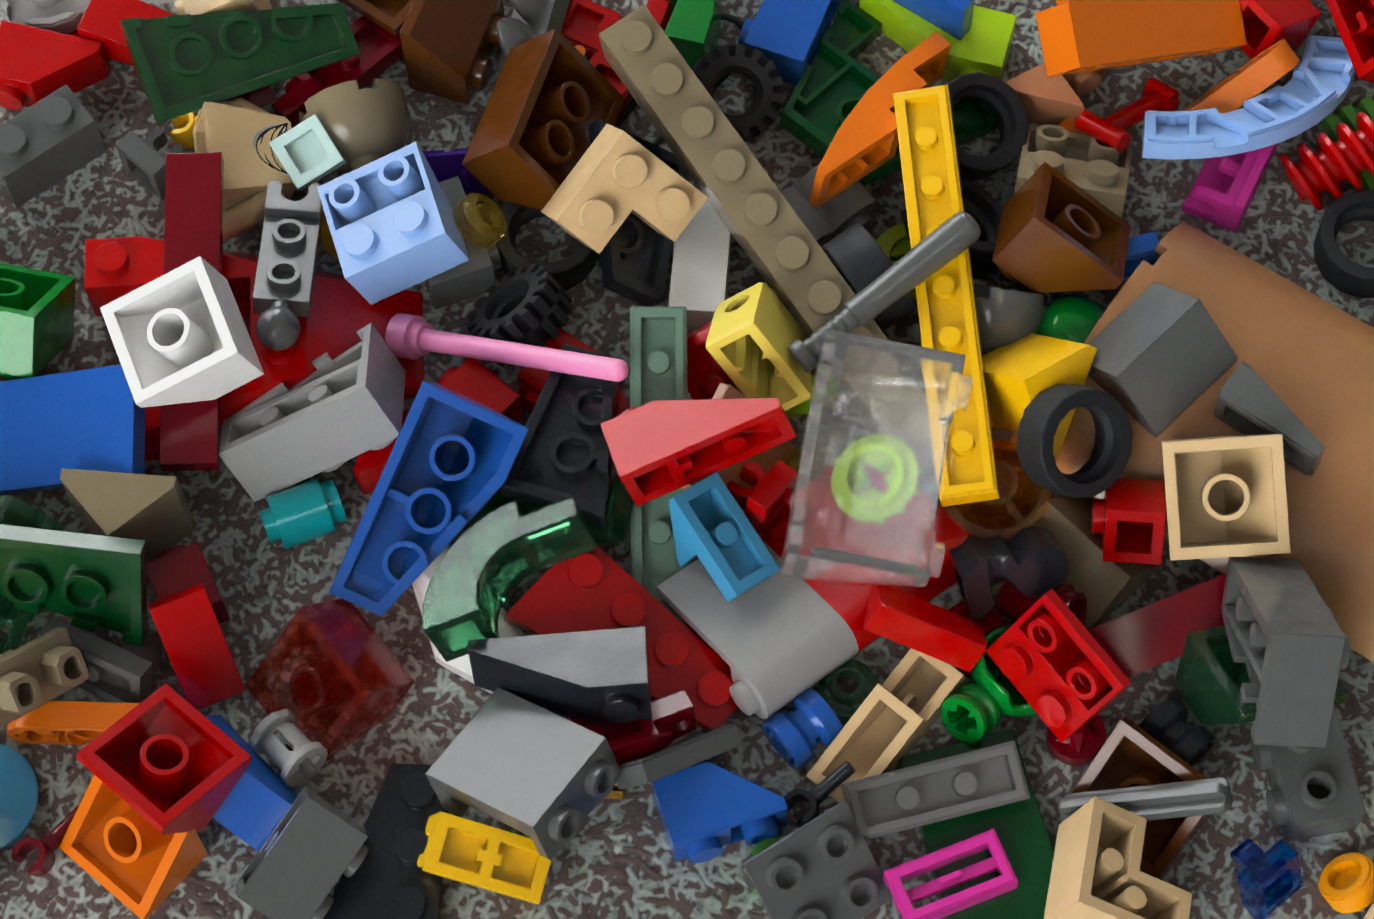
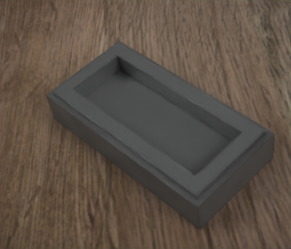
(678, 756)

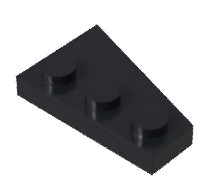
(636, 255)
(566, 446)
(388, 878)

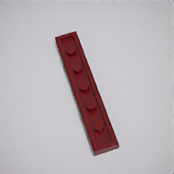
(192, 230)

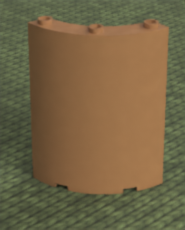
(1319, 368)

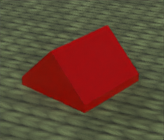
(167, 762)

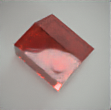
(331, 675)

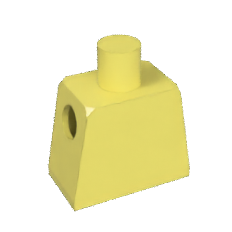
(753, 335)

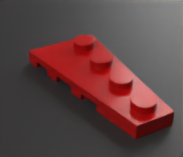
(600, 595)

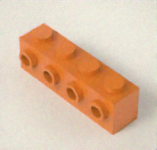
(1124, 33)

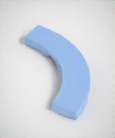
(1265, 120)

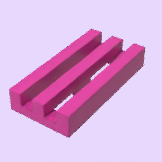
(956, 902)

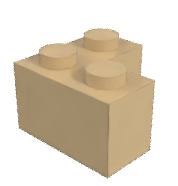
(621, 179)
(1100, 873)

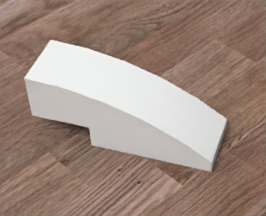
(701, 267)

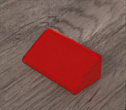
(924, 627)

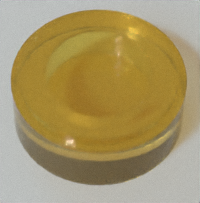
(480, 220)

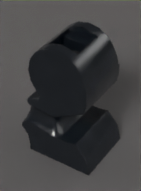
(1029, 561)

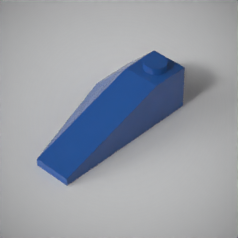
(433, 484)

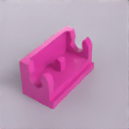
(1227, 187)

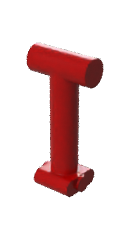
(1112, 129)

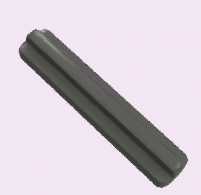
(1160, 800)

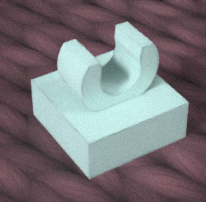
(307, 152)

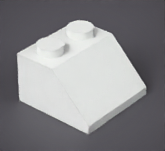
(182, 337)

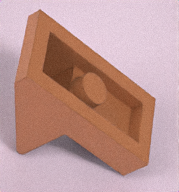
(1056, 97)

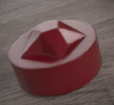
(1080, 746)

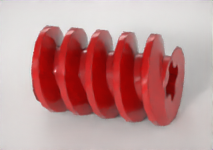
(1332, 162)

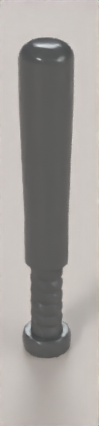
(899, 279)

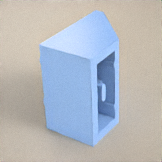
(392, 224)

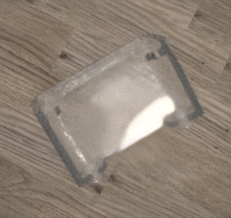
(873, 462)

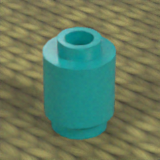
(303, 513)

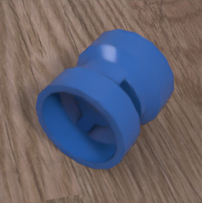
(799, 731)

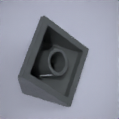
(1160, 356)

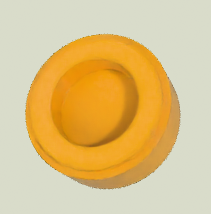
(1348, 882)

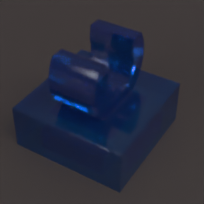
(1266, 877)

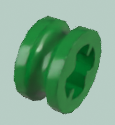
(970, 713)

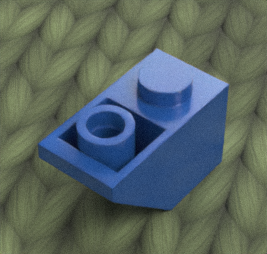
(714, 808)

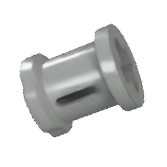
(273, 745)

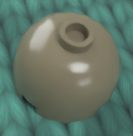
(362, 121)

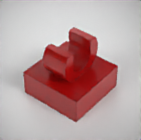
(768, 492)

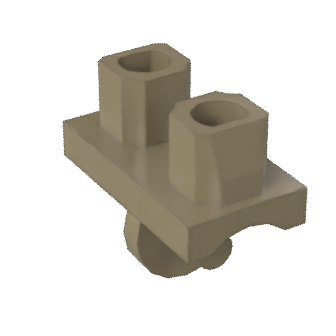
(38, 673)

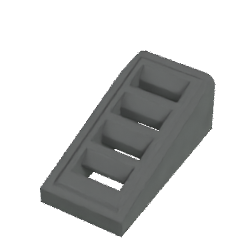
(1256, 410)

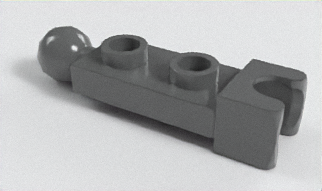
(286, 265)

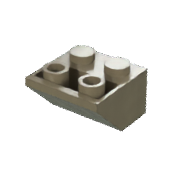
(1081, 159)

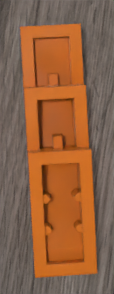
(870, 130)

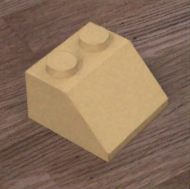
(1225, 496)

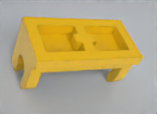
(484, 857)

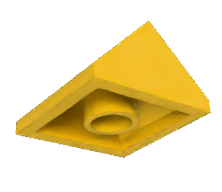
(1028, 367)

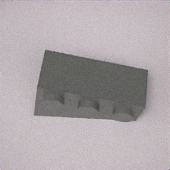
(1288, 647)

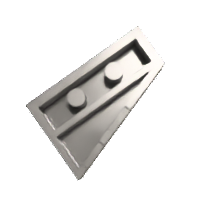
(320, 421)

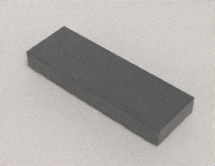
(937, 790)

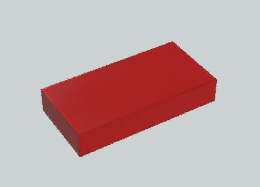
(196, 647)

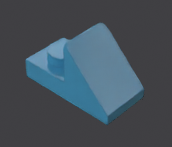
(715, 530)

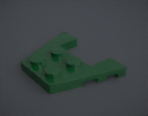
(838, 82)

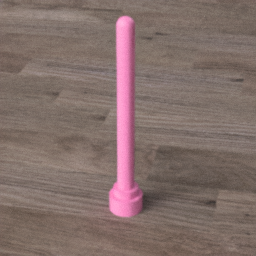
(413, 337)

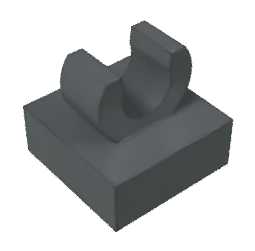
(144, 161)

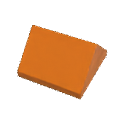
(128, 851)

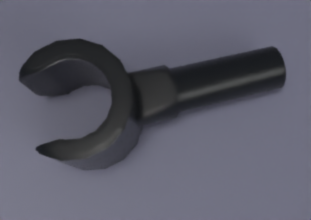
(819, 792)

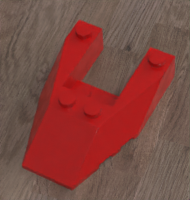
(336, 315)

